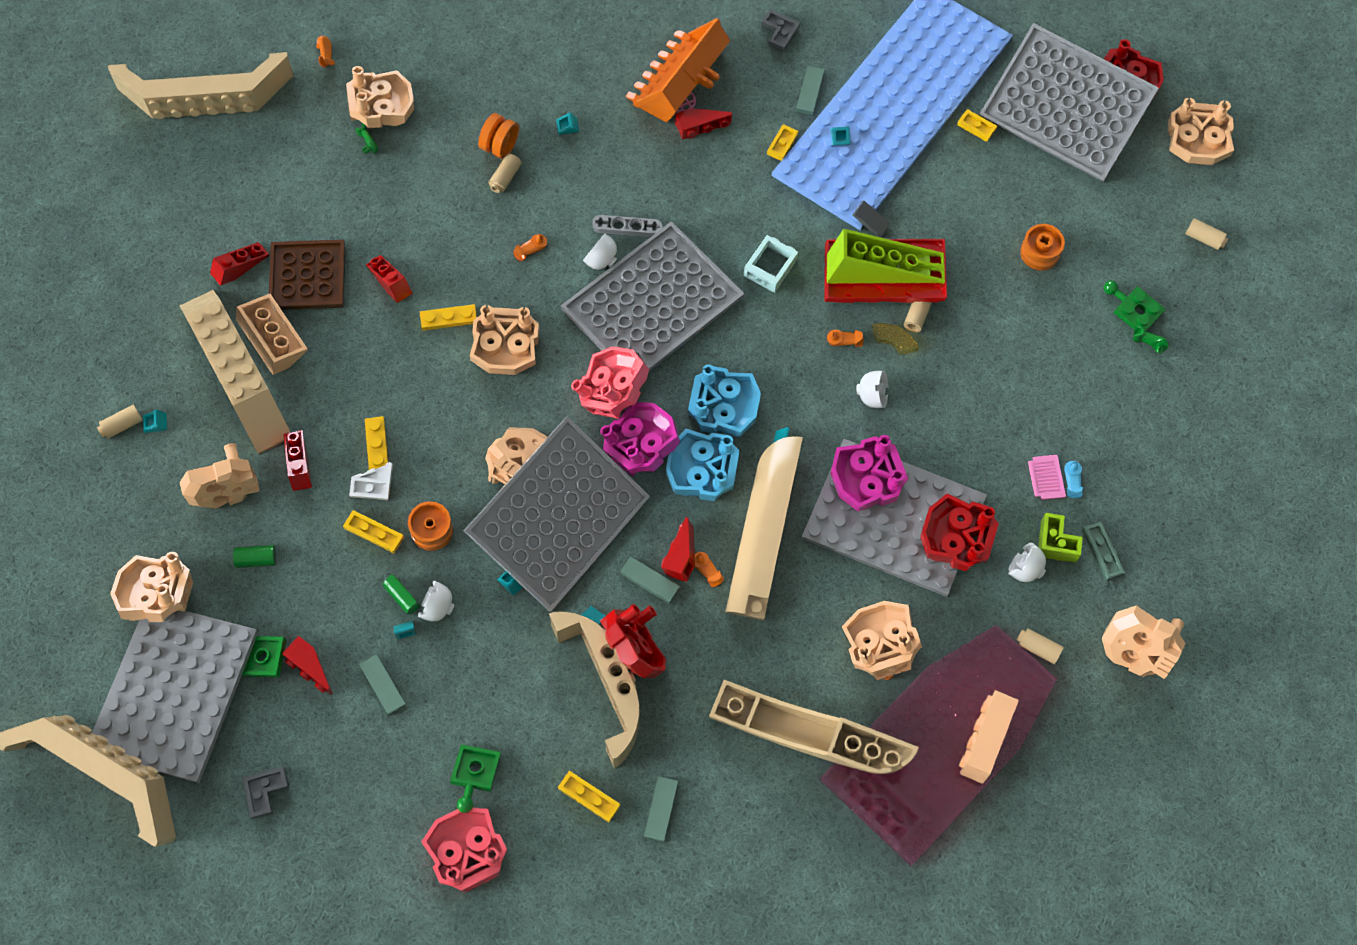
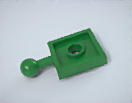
(1137, 298)
(272, 664)
(479, 780)

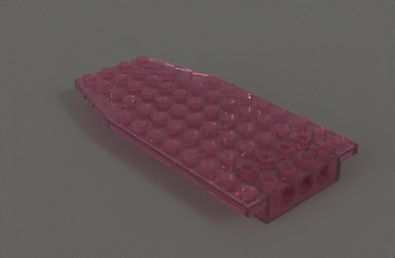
(939, 717)

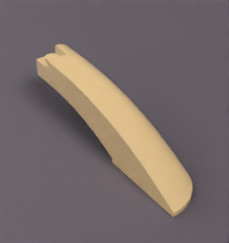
(763, 529)
(810, 731)

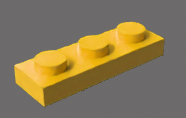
(448, 317)
(376, 442)
(373, 531)
(589, 796)

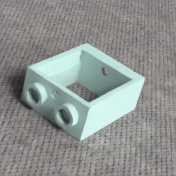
(762, 277)

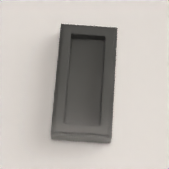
(871, 219)

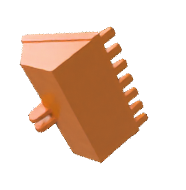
(681, 71)

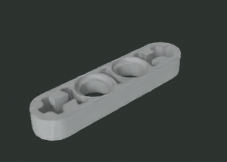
(627, 228)

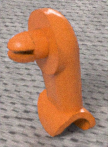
(325, 47)
(535, 244)
(841, 338)
(707, 568)

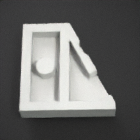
(373, 483)

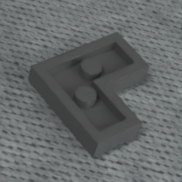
(783, 28)
(258, 789)

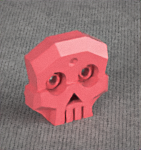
(611, 381)
(458, 833)

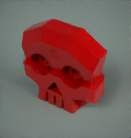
(1131, 60)
(943, 528)
(633, 641)

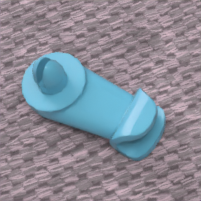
(1073, 477)

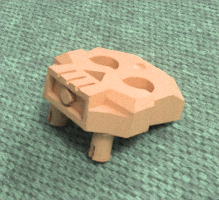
(379, 98)
(1201, 123)
(504, 354)
(511, 452)
(220, 482)
(164, 592)
(1143, 642)
(886, 651)

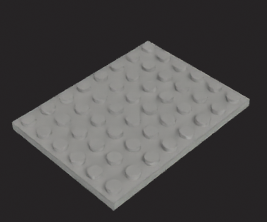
(1068, 102)
(653, 298)
(557, 514)
(889, 534)
(175, 691)

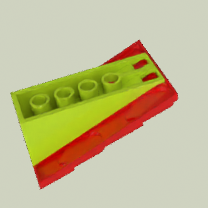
(884, 269)

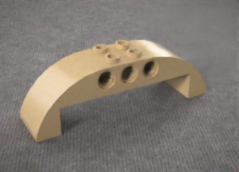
(626, 706)

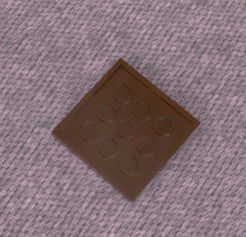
(307, 274)

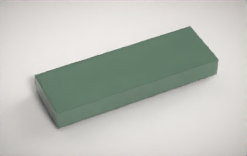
(810, 90)
(1103, 551)
(649, 580)
(382, 685)
(661, 809)

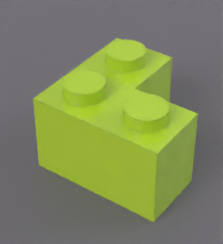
(1055, 543)

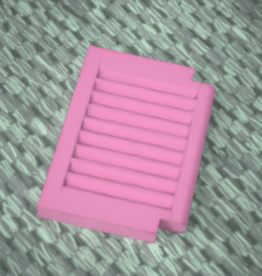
(1047, 477)

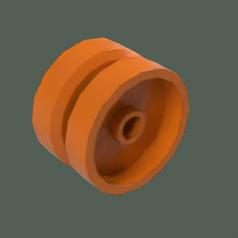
(498, 135)
(1042, 247)
(430, 526)

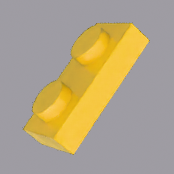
(977, 125)
(782, 142)

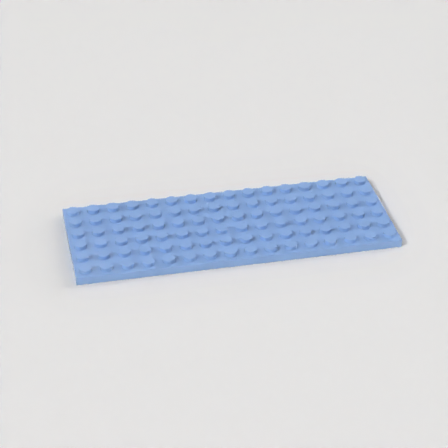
(892, 106)

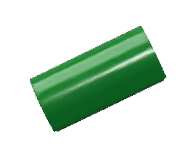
(254, 556)
(401, 594)

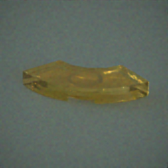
(894, 336)

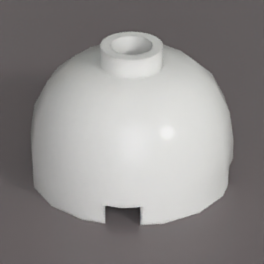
(602, 253)
(873, 389)
(1029, 564)
(436, 603)

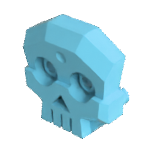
(739, 404)
(688, 462)

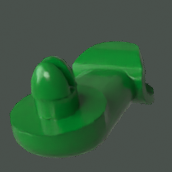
(370, 143)
(1157, 342)

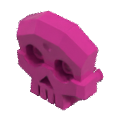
(632, 448)
(853, 478)

